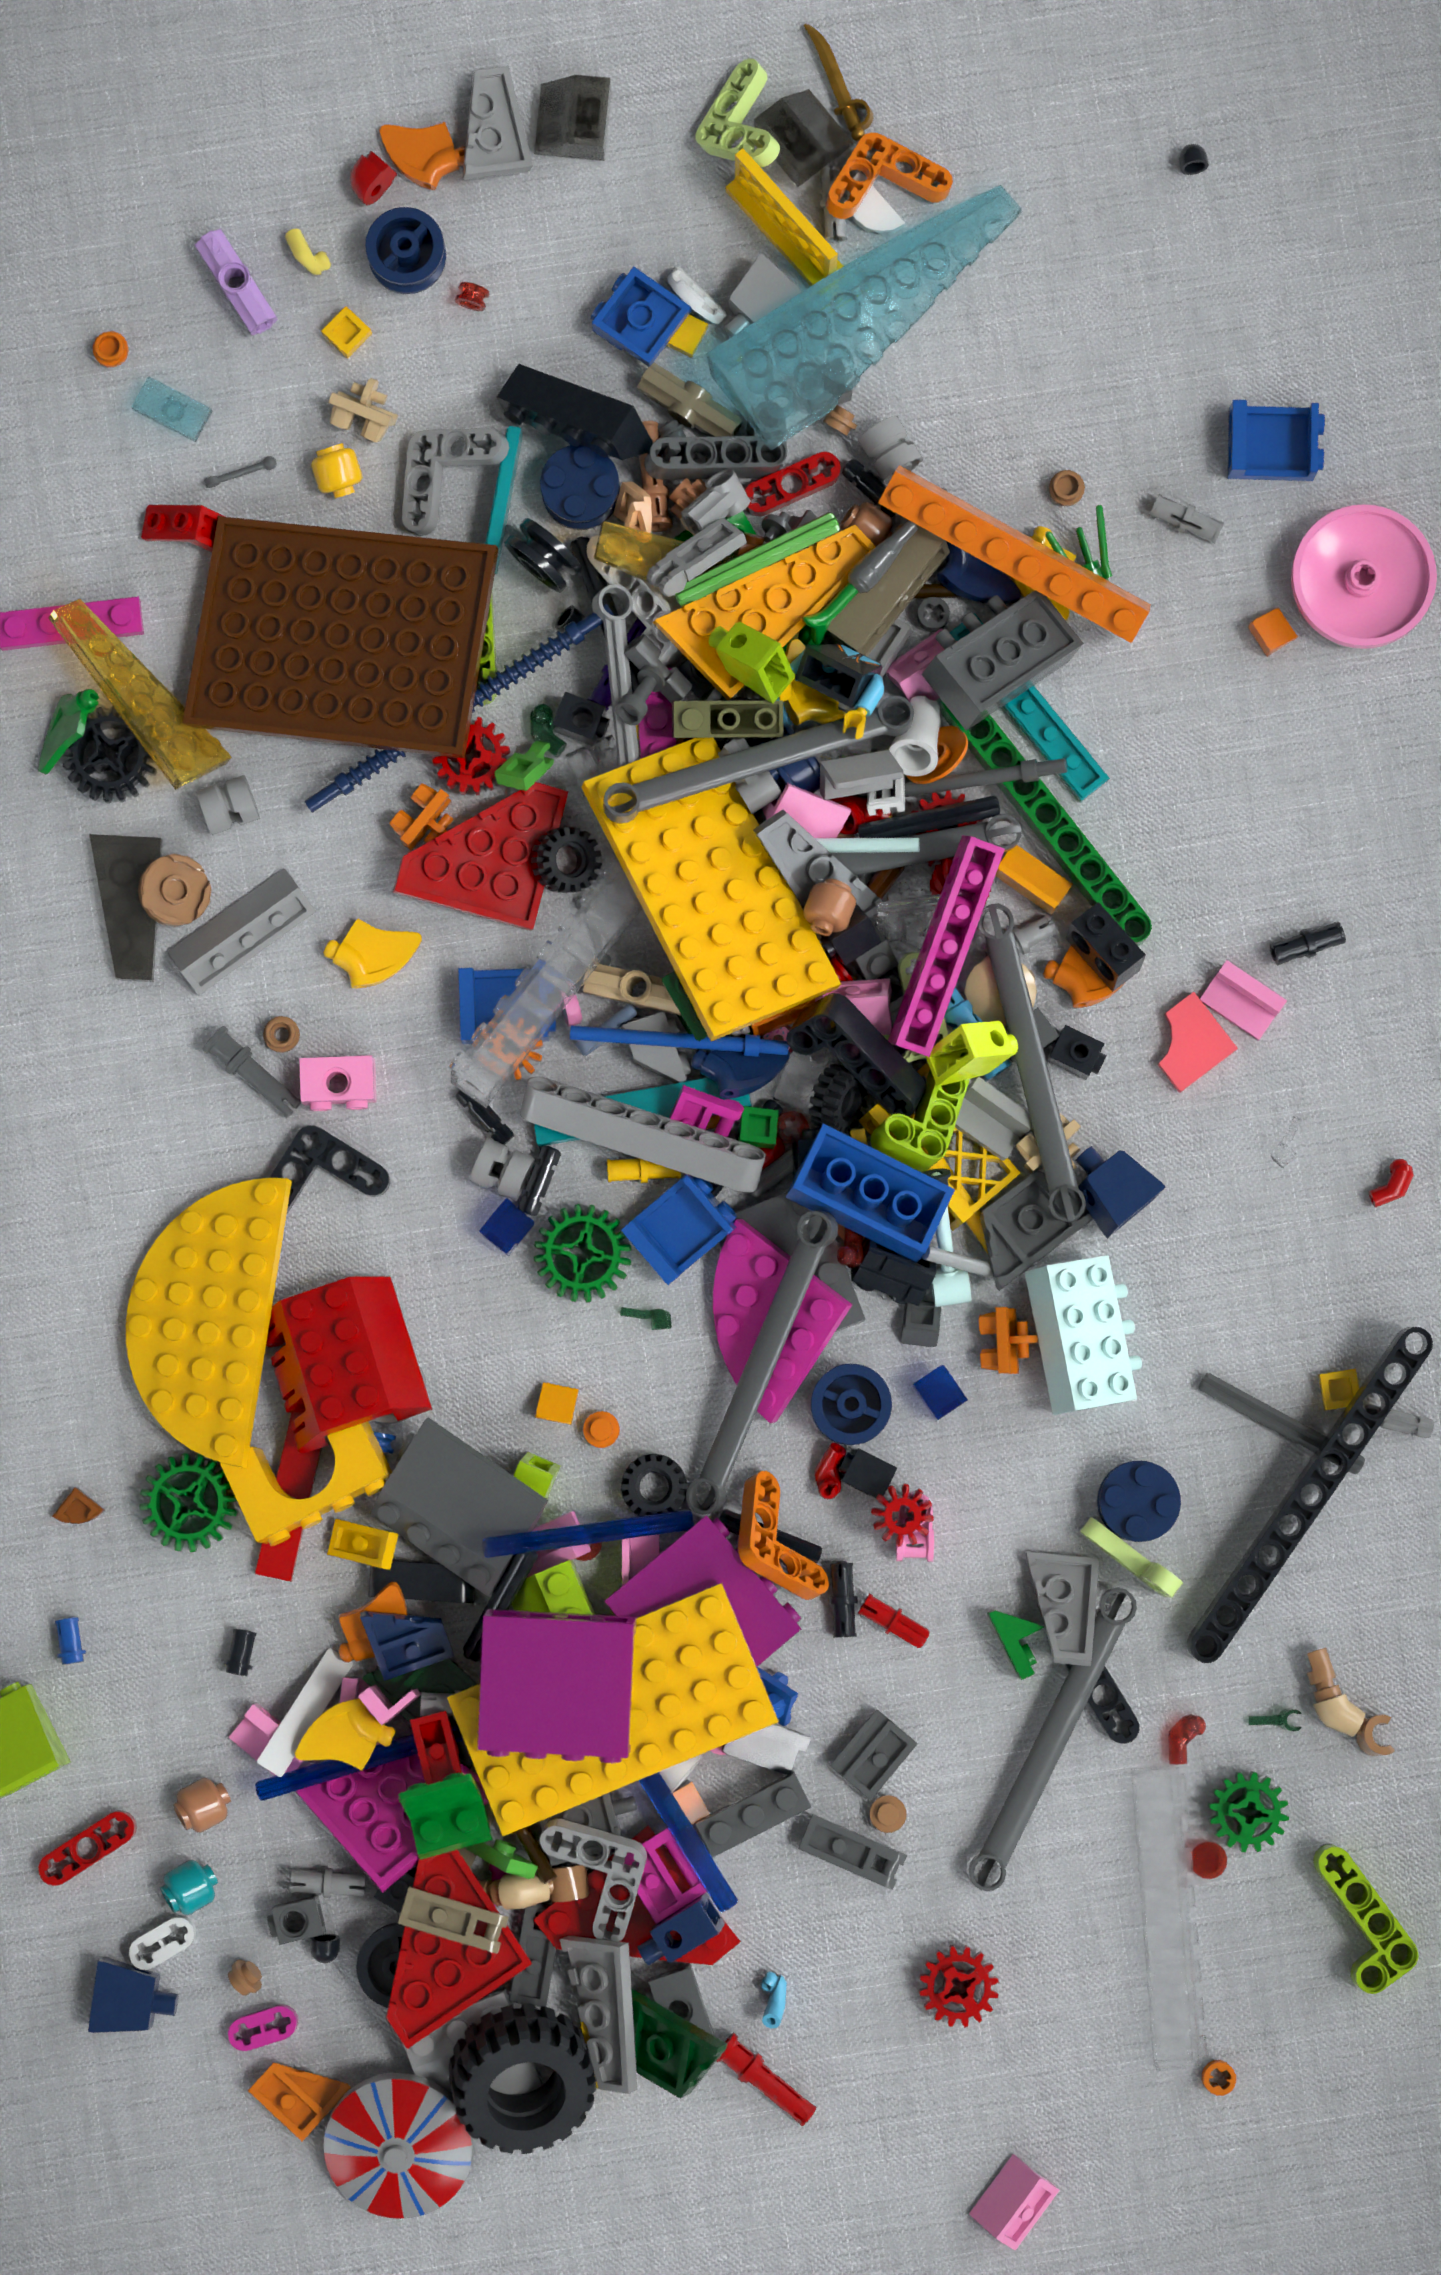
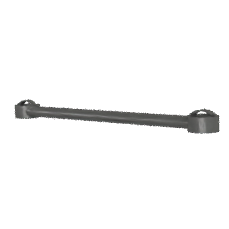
(753, 761)
(932, 846)
(1031, 1063)
(762, 1362)
(1050, 1743)

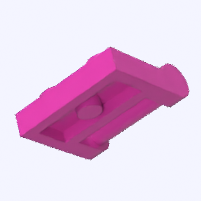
(697, 1107)
(657, 1886)

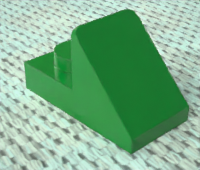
(1009, 1631)

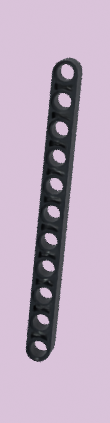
(1326, 1485)

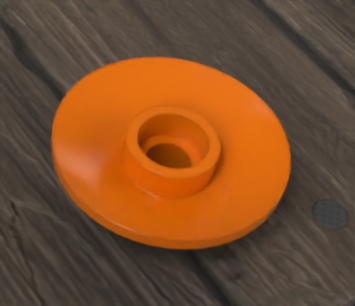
(951, 749)

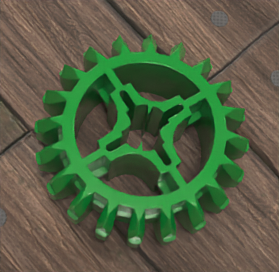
(577, 1284)
(179, 1517)

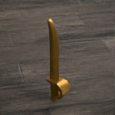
(847, 106)

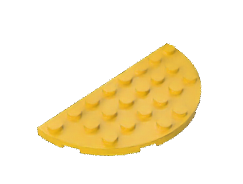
(205, 1316)

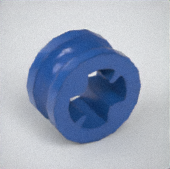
(385, 1441)

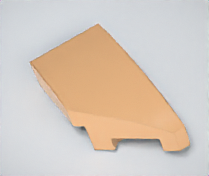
(634, 507)

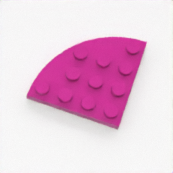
(742, 1294)
(369, 1819)

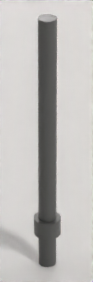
(1028, 771)

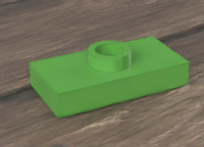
(503, 1856)

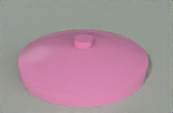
(1363, 576)

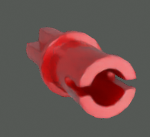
(894, 1621)

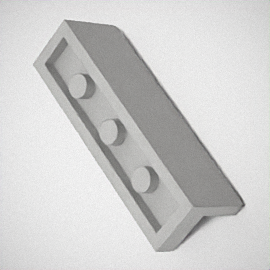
(241, 931)

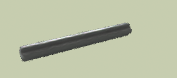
(1269, 1417)

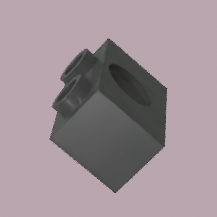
(683, 1986)

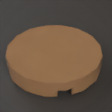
(174, 890)

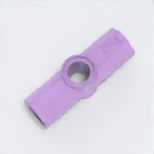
(247, 298)

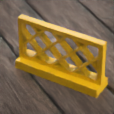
(781, 221)
(958, 1208)

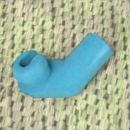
(776, 2002)

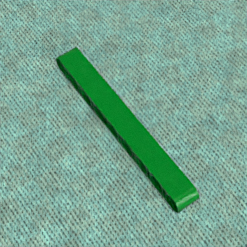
(1061, 826)

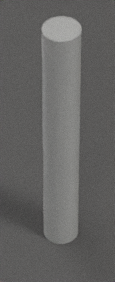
(960, 1262)

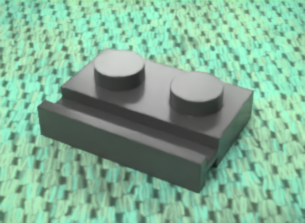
(873, 1754)

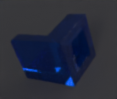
(507, 1227)
(939, 1392)

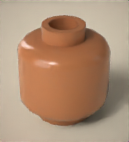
(870, 521)
(829, 907)
(202, 1805)

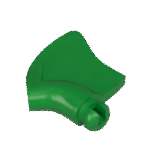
(66, 726)

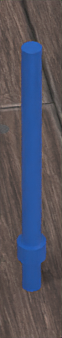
(750, 1045)

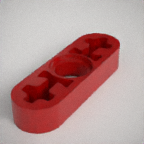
(796, 469)
(59, 1854)

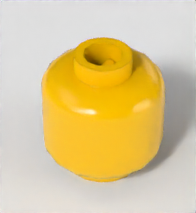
(336, 470)

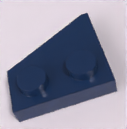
(405, 1641)

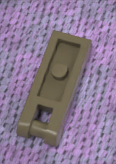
(451, 1919)

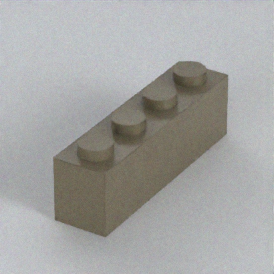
(873, 613)

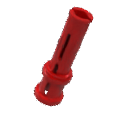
(752, 2070)

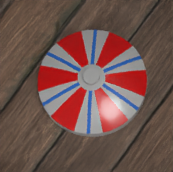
(397, 2146)

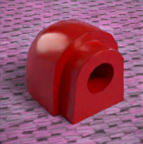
(371, 178)

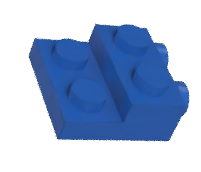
(639, 316)

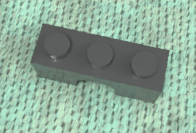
(753, 1814)

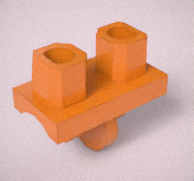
(433, 806)
(1011, 1340)

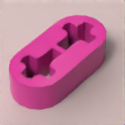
(261, 2018)

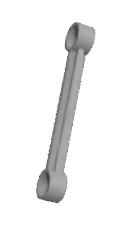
(618, 668)

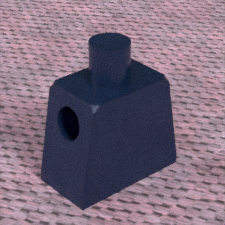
(1116, 1188)
(695, 1923)
(127, 1998)

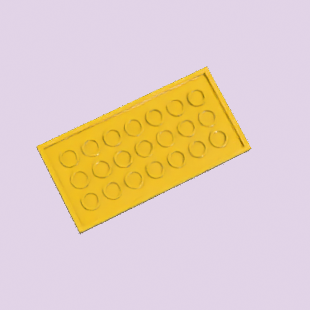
(714, 896)
(688, 1696)

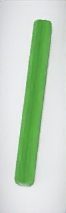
(758, 558)

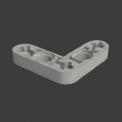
(440, 456)
(617, 1871)

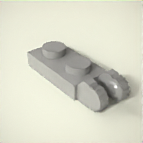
(695, 556)

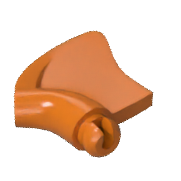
(422, 153)
(1078, 980)
(358, 1648)

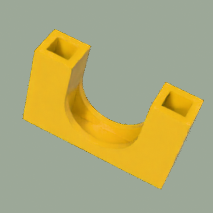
(273, 1513)

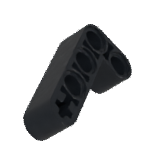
(861, 1049)

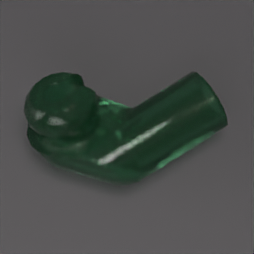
(542, 729)

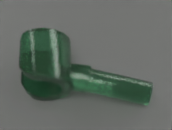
(659, 1318)
(1276, 1720)

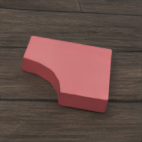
(1195, 1044)

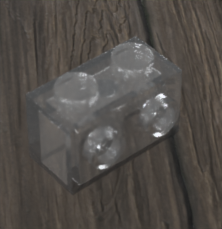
(800, 1077)

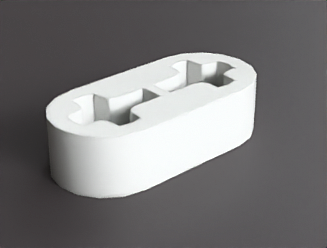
(166, 1950)

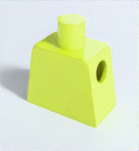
(986, 1049)

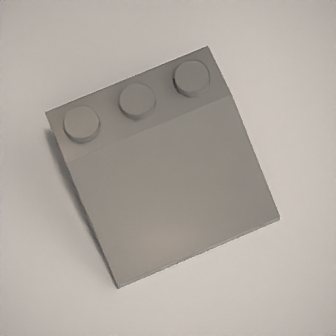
(432, 2054)

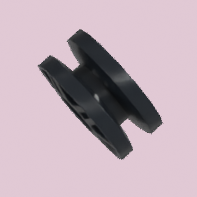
(543, 555)

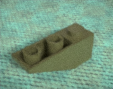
(727, 719)

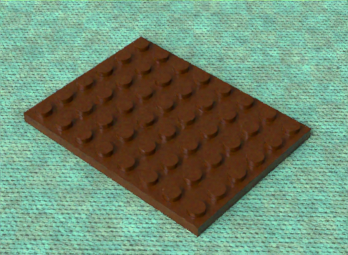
(341, 636)

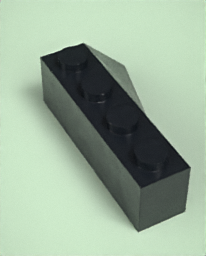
(573, 414)

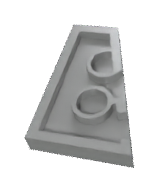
(1067, 1603)

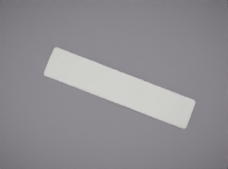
(303, 1712)

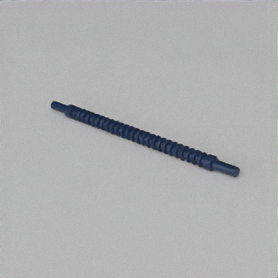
(573, 633)

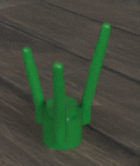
(1093, 565)

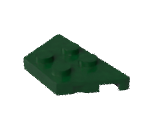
(435, 1678)
(671, 2048)

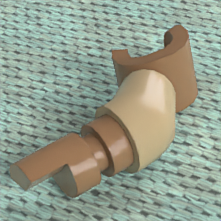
(1337, 1711)
(521, 1892)

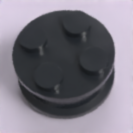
(378, 1962)

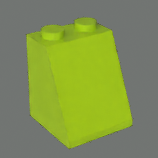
(554, 1591)
(26, 1740)

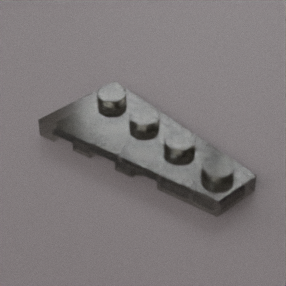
(130, 930)

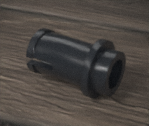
(240, 1652)

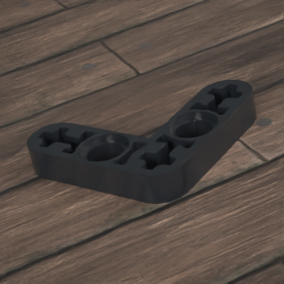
(324, 1158)

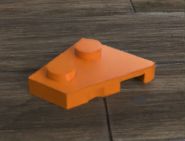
(297, 2097)

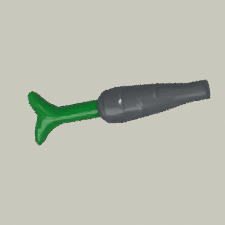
(861, 579)

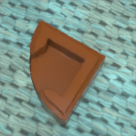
(78, 1508)

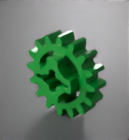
(1247, 1828)

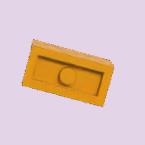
(1033, 879)

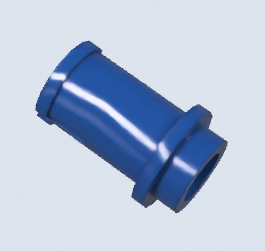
(69, 1641)

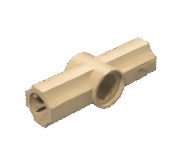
(619, 983)

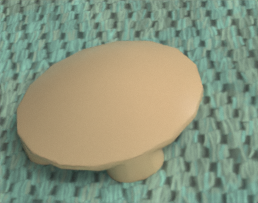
(984, 994)

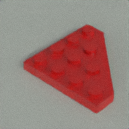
(487, 859)
(578, 1916)
(442, 1976)

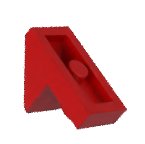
(436, 1746)

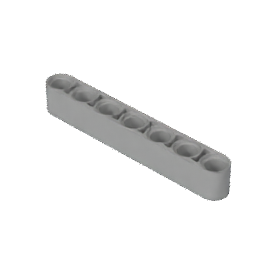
(642, 1134)

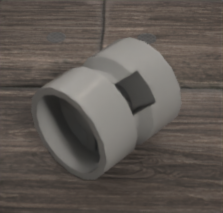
(890, 449)
(228, 805)
(513, 1175)

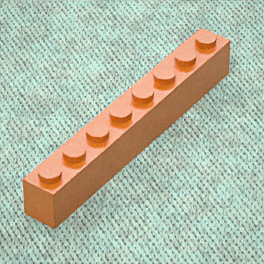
(1015, 554)

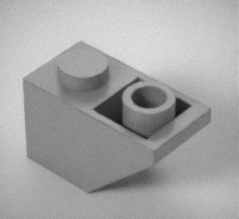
(659, 1059)

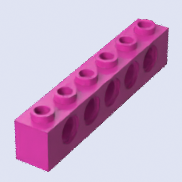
(946, 945)

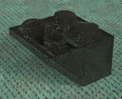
(574, 117)
(805, 135)

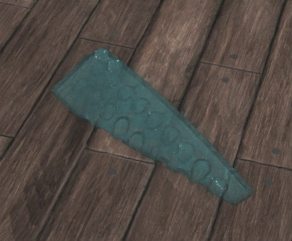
(820, 342)

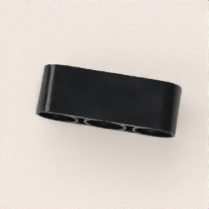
(422, 1582)

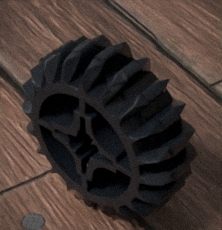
(82, 772)

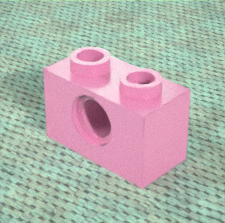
(317, 1073)

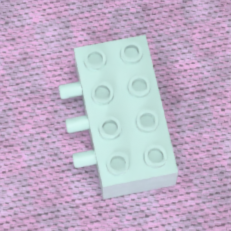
(1082, 1334)

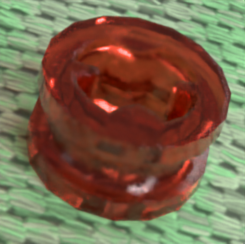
(472, 296)
(781, 1125)

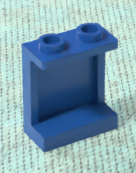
(1274, 442)
(479, 995)
(680, 1227)

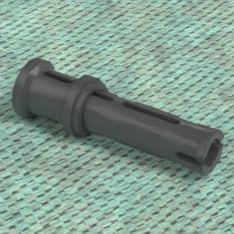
(239, 1061)

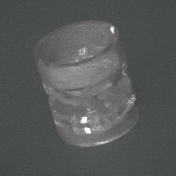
(593, 762)

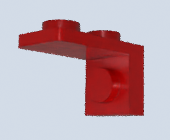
(181, 524)

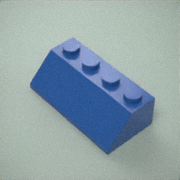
(870, 1193)

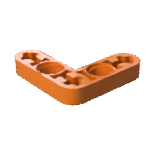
(883, 164)
(759, 1546)

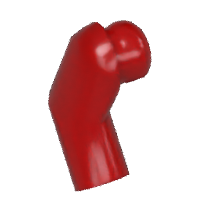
(827, 1471)

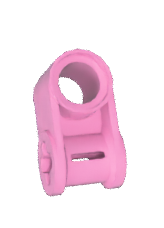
(925, 1551)

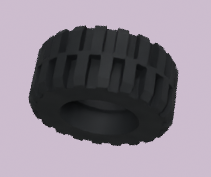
(532, 2117)

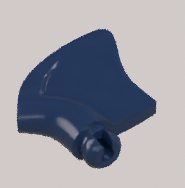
(975, 578)
(736, 1073)

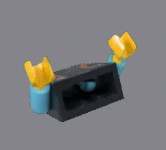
(843, 677)

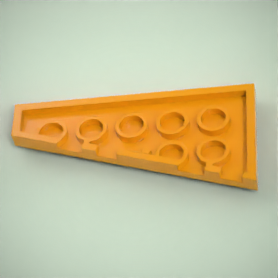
(767, 601)

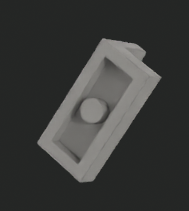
(858, 774)
(992, 1119)

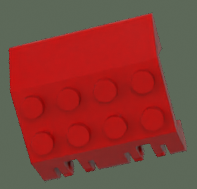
(344, 1358)

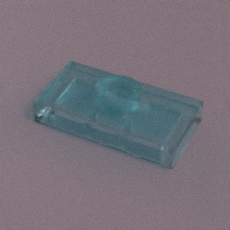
(172, 409)

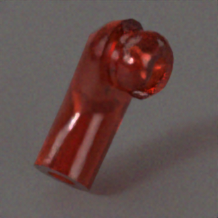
(852, 1251)
(1181, 1734)

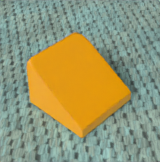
(557, 1403)

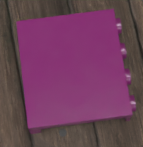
(700, 1562)
(556, 1685)

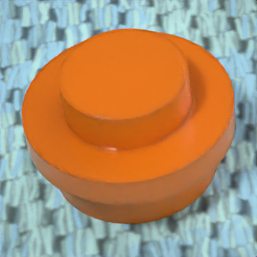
(110, 349)
(601, 1429)

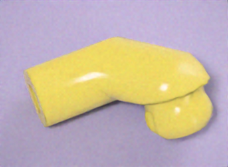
(303, 254)

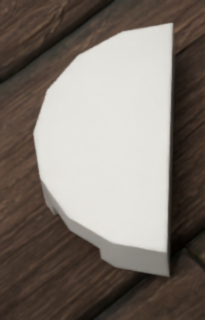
(875, 213)
(695, 296)

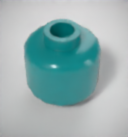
(189, 1887)

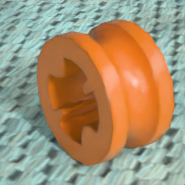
(1215, 2088)

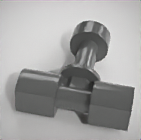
(652, 678)

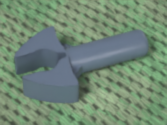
(615, 1021)

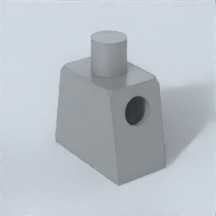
(758, 294)

